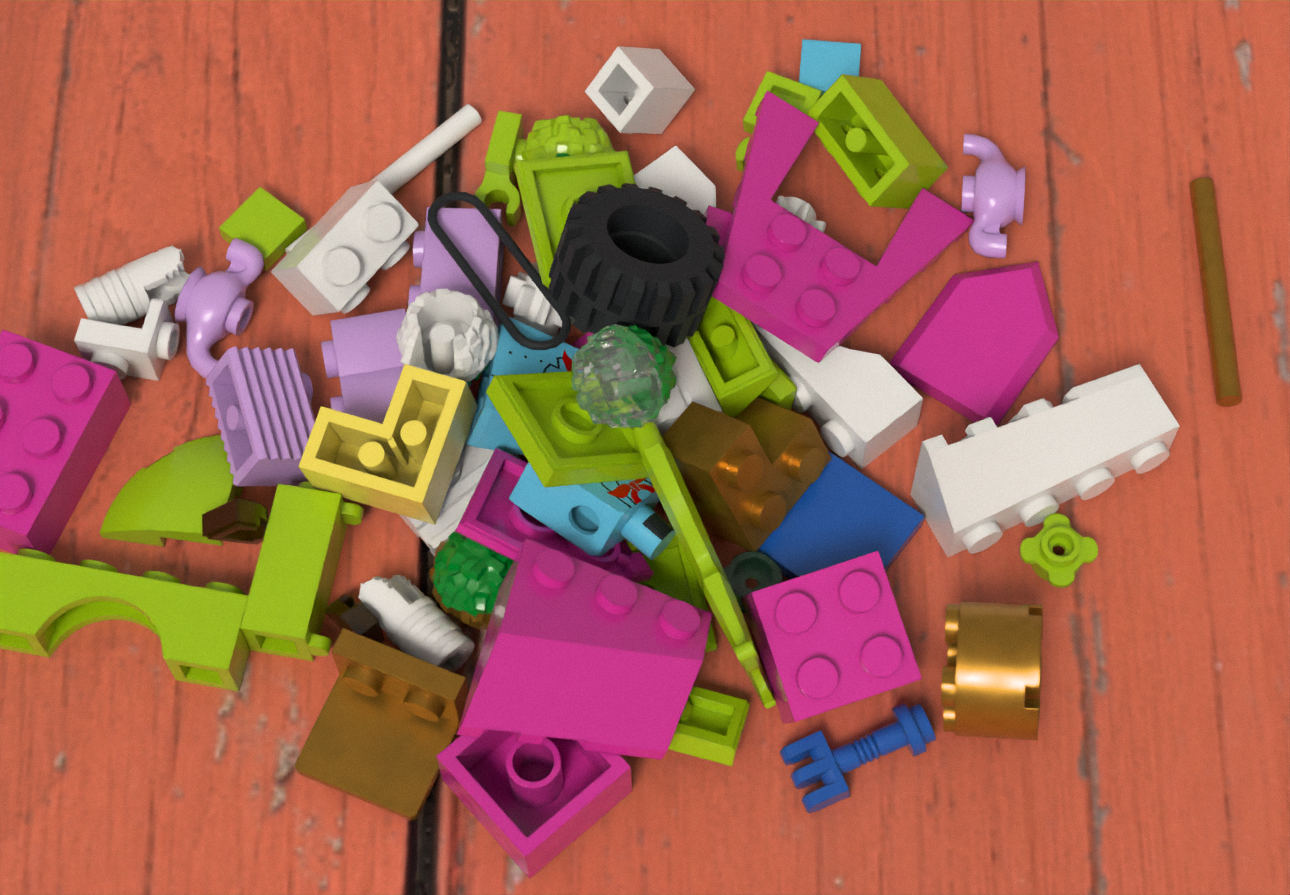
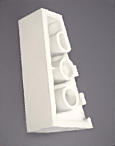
(1040, 459)

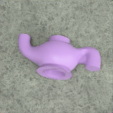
(992, 195)
(217, 303)

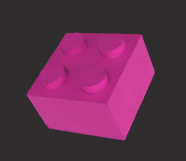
(831, 637)
(533, 794)

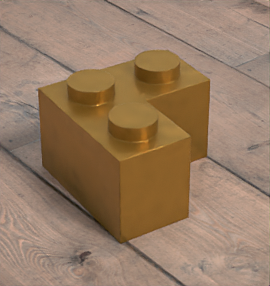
(746, 467)

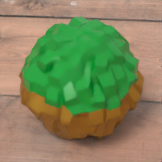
(467, 579)

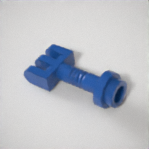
(909, 730)

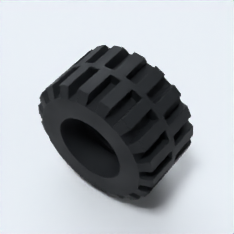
(636, 262)

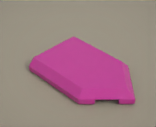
(981, 341)
(503, 526)

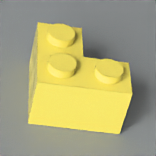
(406, 459)

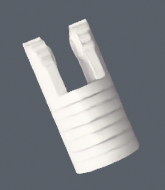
(126, 292)
(416, 622)

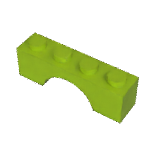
(52, 599)

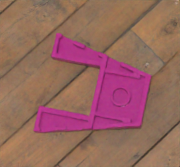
(798, 277)

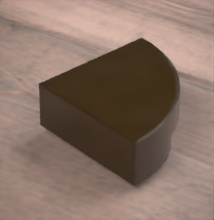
(236, 522)
(355, 618)

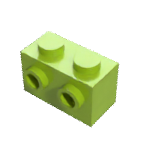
(875, 142)

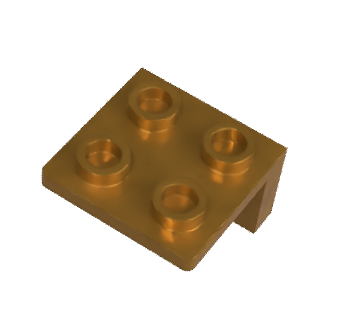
(383, 726)

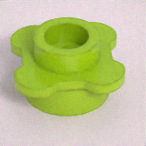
(1058, 569)

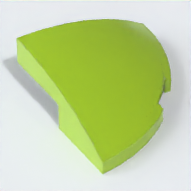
(173, 495)

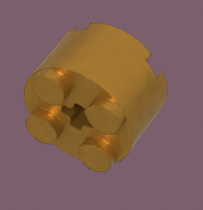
(992, 670)

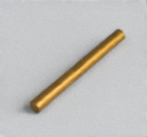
(1215, 293)

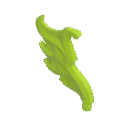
(700, 553)

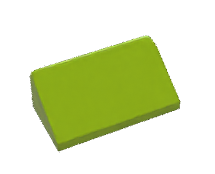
(731, 357)

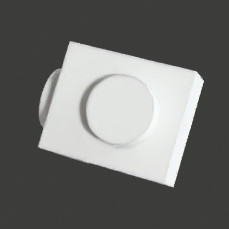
(131, 349)

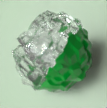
(623, 376)

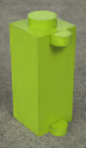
(297, 572)

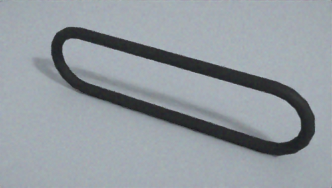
(479, 285)

